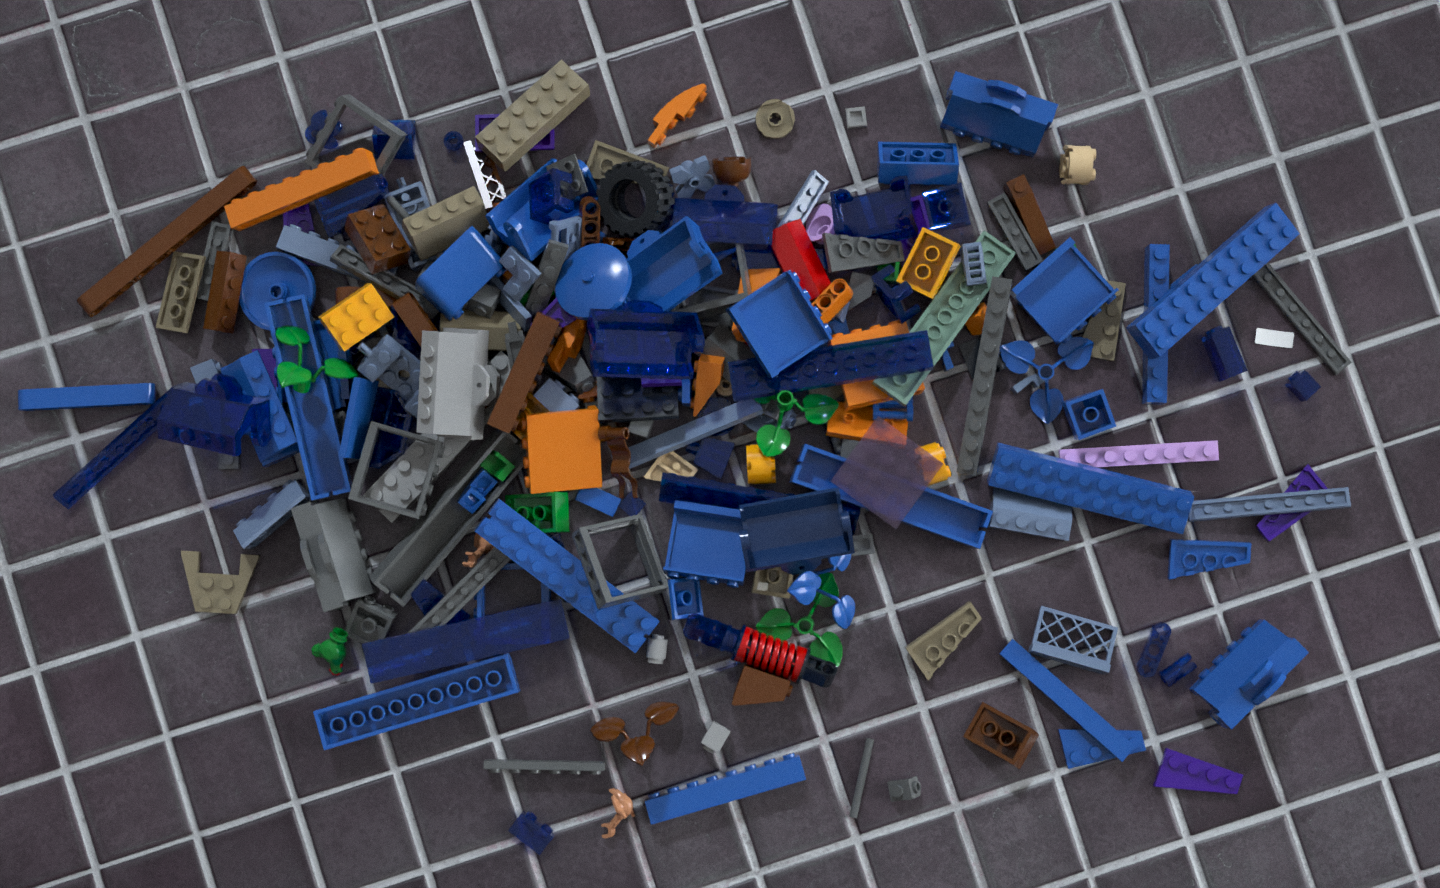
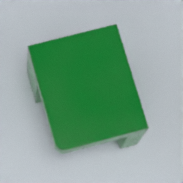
(890, 279)
(497, 465)

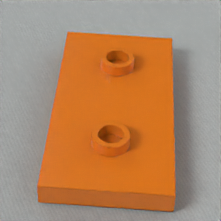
(855, 422)

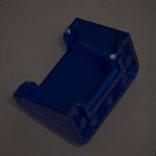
(878, 214)

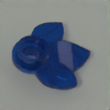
(317, 124)

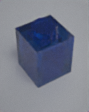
(1302, 385)

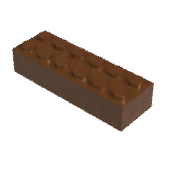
(522, 375)

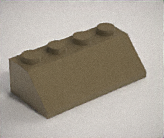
(444, 222)

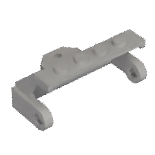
(455, 383)

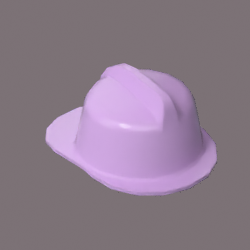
(820, 222)

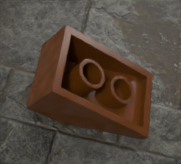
(1001, 735)

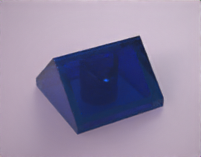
(407, 148)

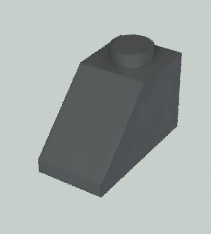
(862, 289)

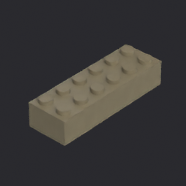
(533, 115)

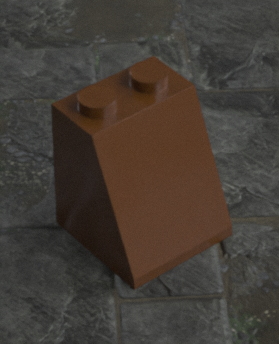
(760, 687)

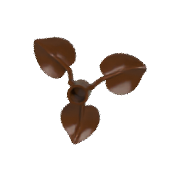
(636, 748)

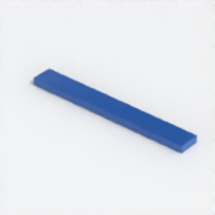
(1067, 700)

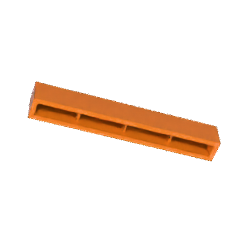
(301, 189)

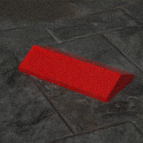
(797, 253)

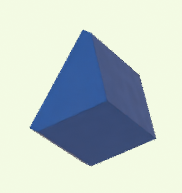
(684, 598)

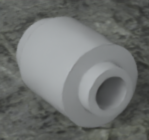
(656, 649)

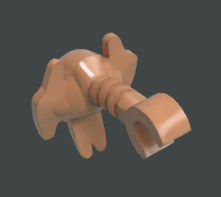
(482, 547)
(623, 806)

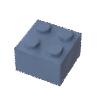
(554, 397)

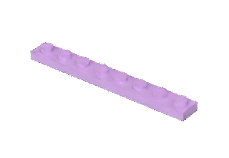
(1143, 454)

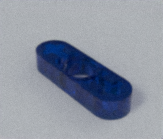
(1142, 661)

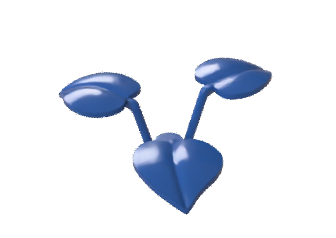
(1018, 357)
(808, 583)

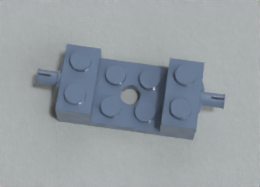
(412, 199)
(385, 362)

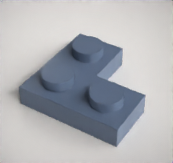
(523, 273)

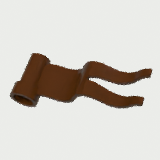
(620, 455)

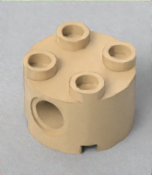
(1077, 165)

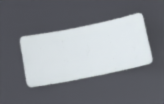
(1274, 338)

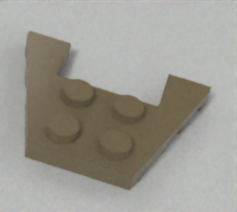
(218, 591)

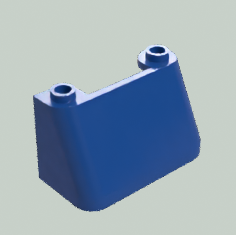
(459, 273)

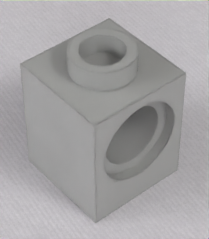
(715, 737)

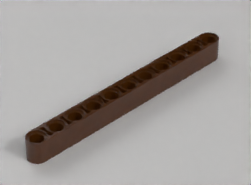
(166, 241)

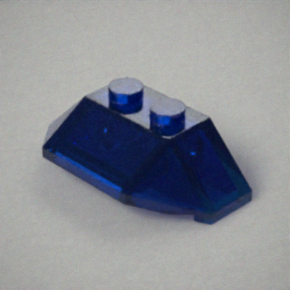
(389, 411)

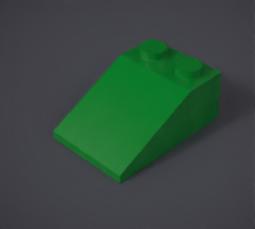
(544, 510)

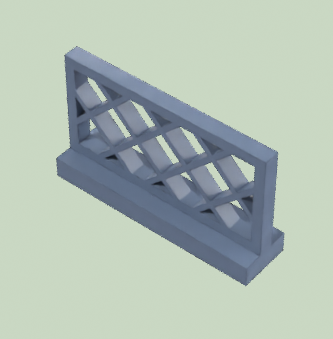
(1073, 657)

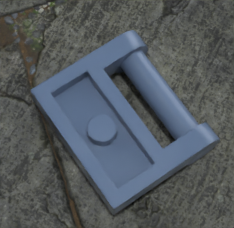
(570, 233)

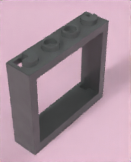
(388, 153)
(720, 305)
(365, 461)
(594, 571)

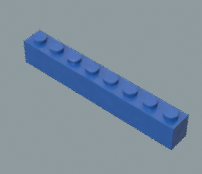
(1155, 286)
(724, 789)

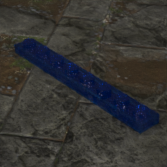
(111, 455)

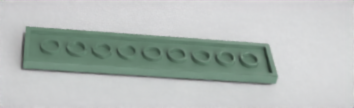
(949, 313)

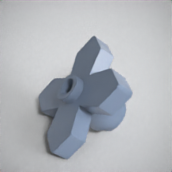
(692, 176)

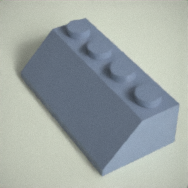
(271, 515)
(1030, 515)

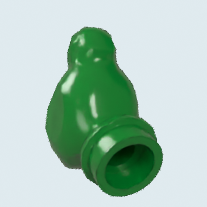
(333, 650)

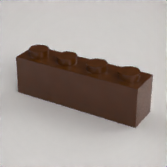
(225, 292)

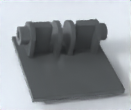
(578, 186)

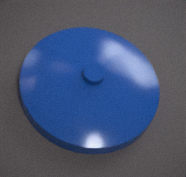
(274, 278)
(594, 279)

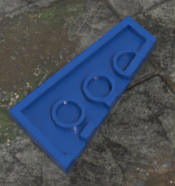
(1198, 556)
(1083, 749)

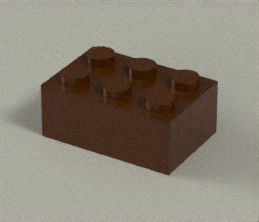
(377, 239)

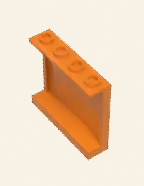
(864, 392)
(562, 450)

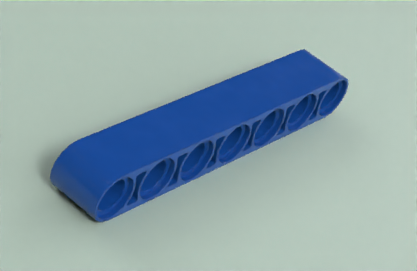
(86, 397)

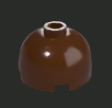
(732, 169)

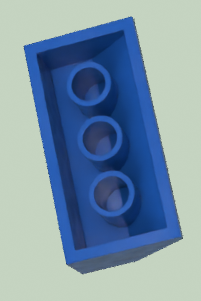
(919, 161)

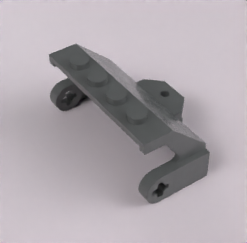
(333, 552)

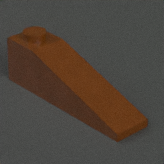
(1029, 213)

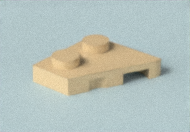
(670, 463)

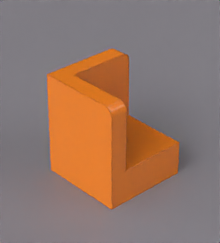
(976, 320)

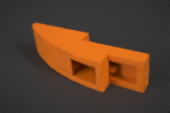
(681, 107)
(567, 344)

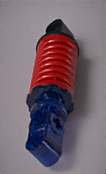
(771, 652)

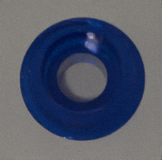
(450, 135)

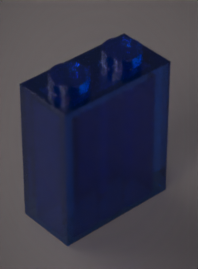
(1223, 353)

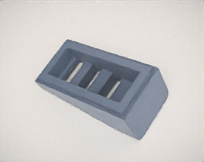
(977, 247)

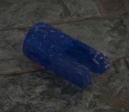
(1174, 671)

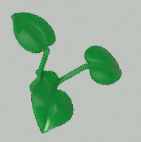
(301, 378)
(817, 410)
(826, 647)

